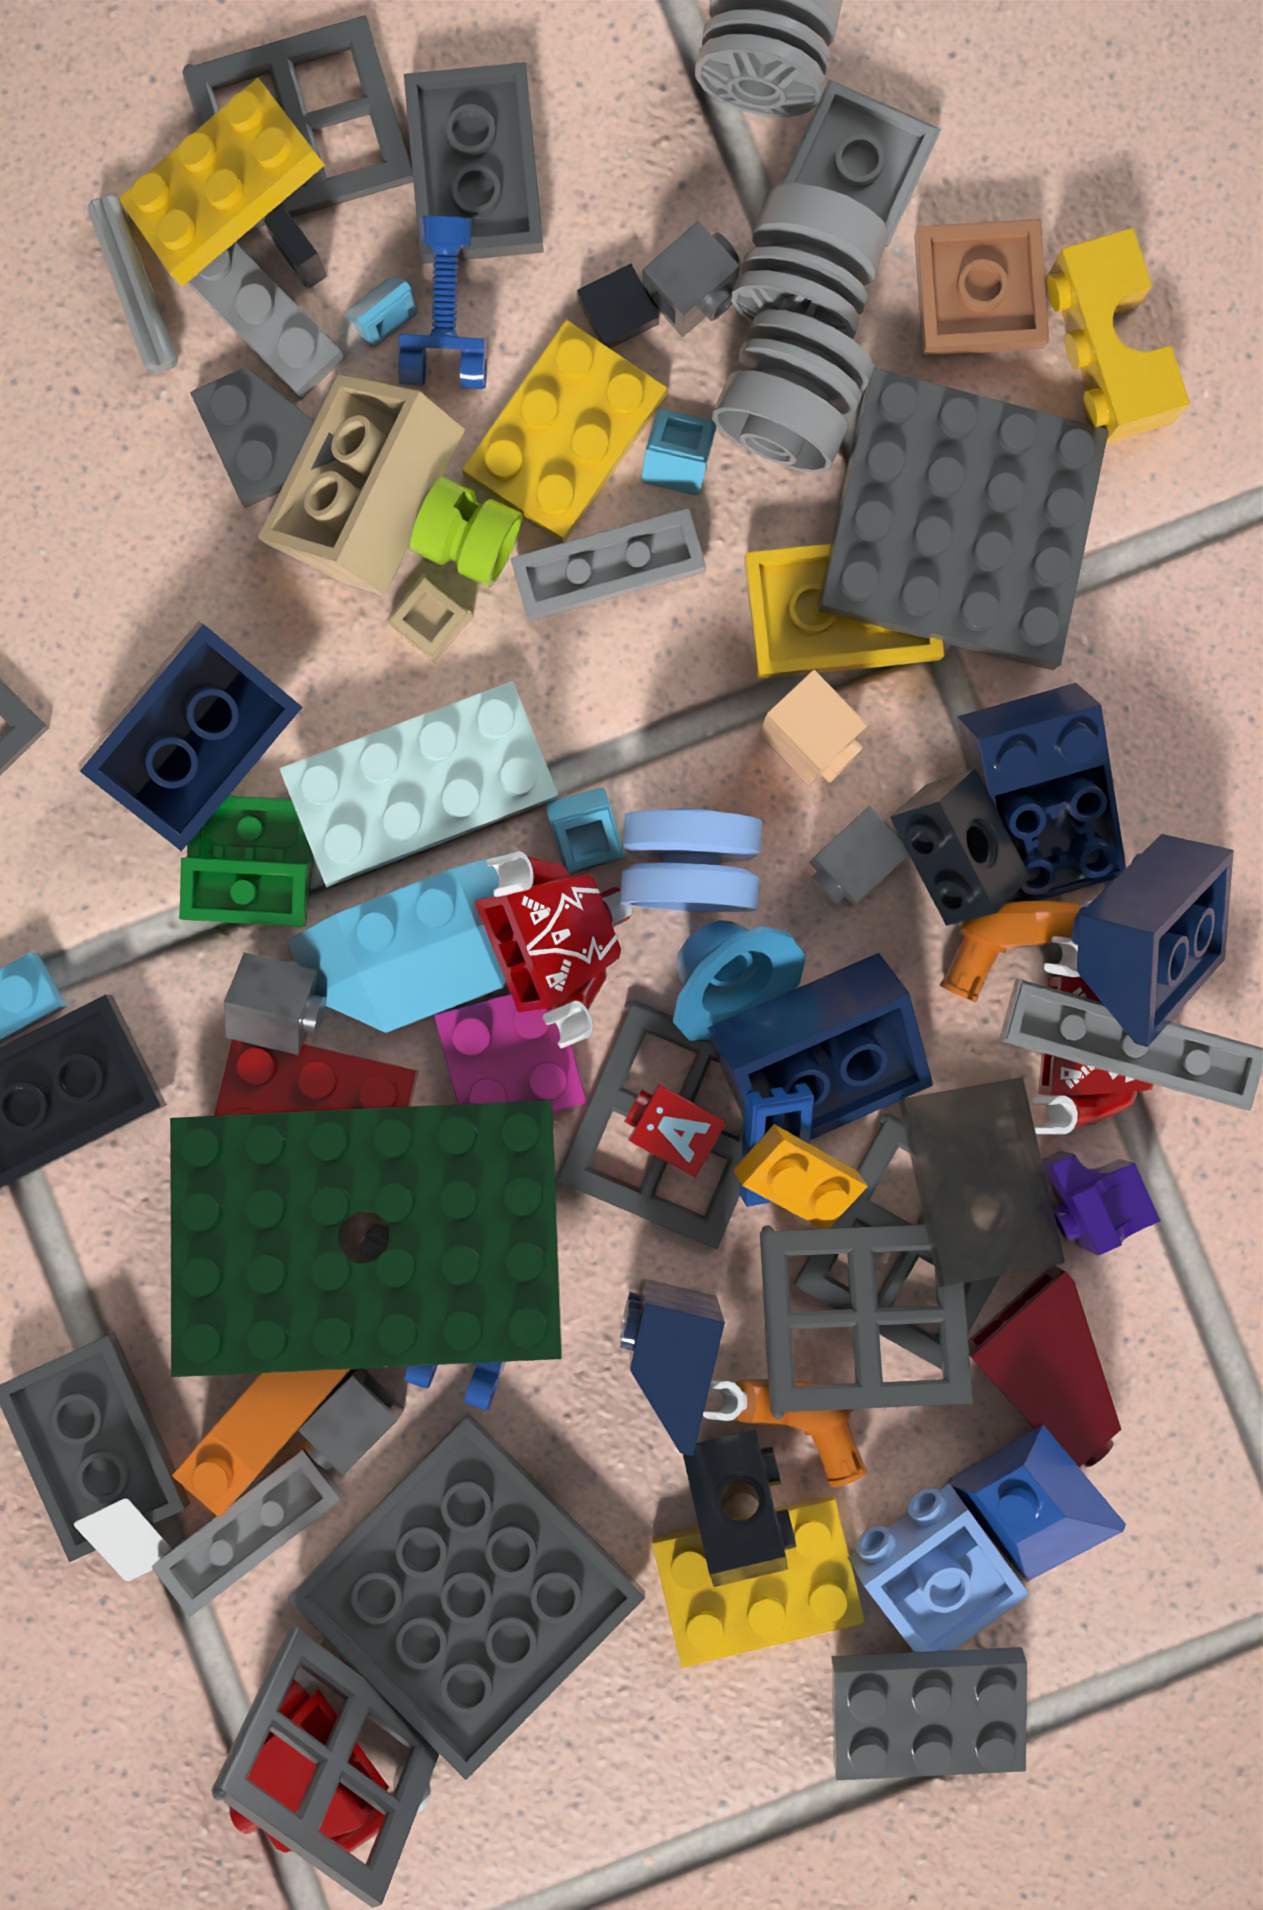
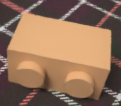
(814, 730)

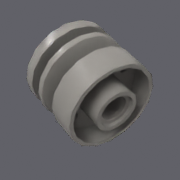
(767, 54)
(811, 256)
(793, 390)

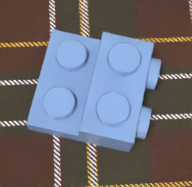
(936, 1572)

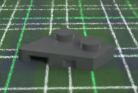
(255, 433)

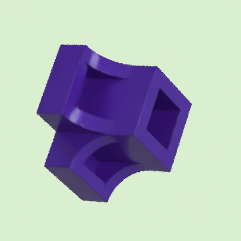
(1100, 1203)

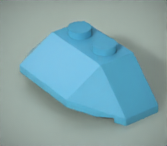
(406, 950)

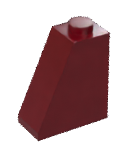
(1049, 1366)

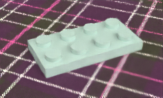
(419, 783)

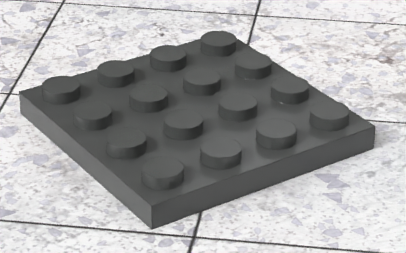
(963, 520)
(467, 1596)

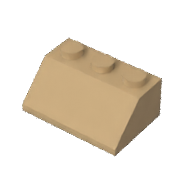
(362, 507)

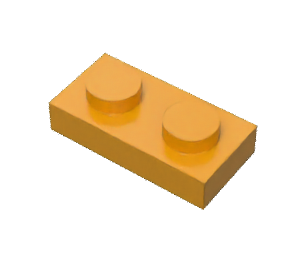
(800, 1177)

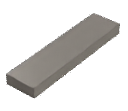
(1090, 1035)

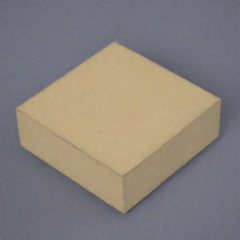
(429, 618)

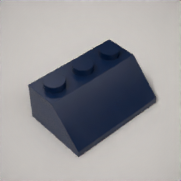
(189, 736)
(1156, 933)
(840, 1035)
(673, 1353)

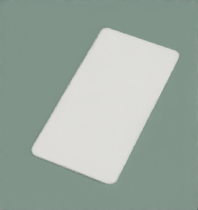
(124, 1538)

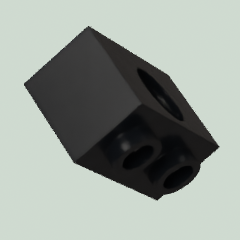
(960, 847)
(738, 1547)

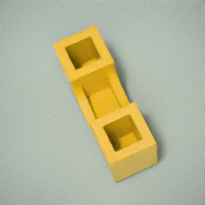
(1124, 386)

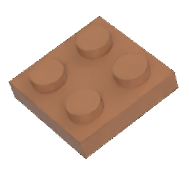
(981, 287)

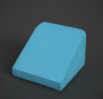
(383, 310)
(678, 451)
(585, 830)

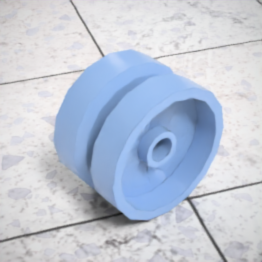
(691, 854)

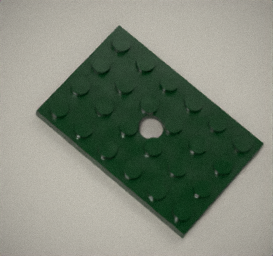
(263, 1259)

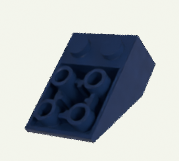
(1051, 787)

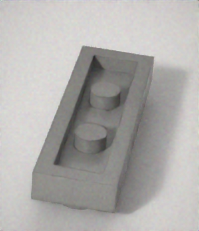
(267, 320)
(608, 564)
(247, 1531)

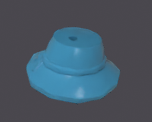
(731, 971)

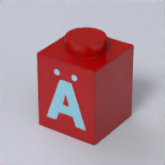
(673, 1128)

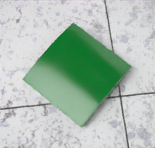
(248, 865)

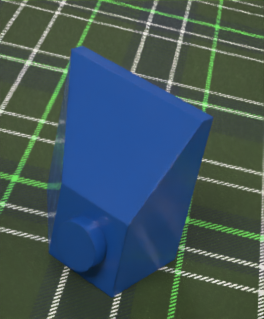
(1036, 1503)

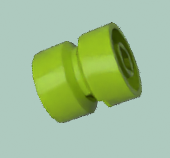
(464, 531)

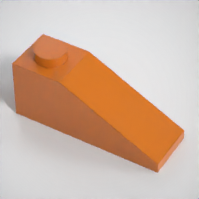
(252, 1434)

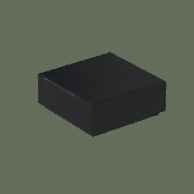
(294, 246)
(618, 306)

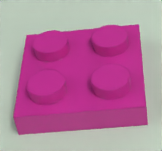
(508, 1056)

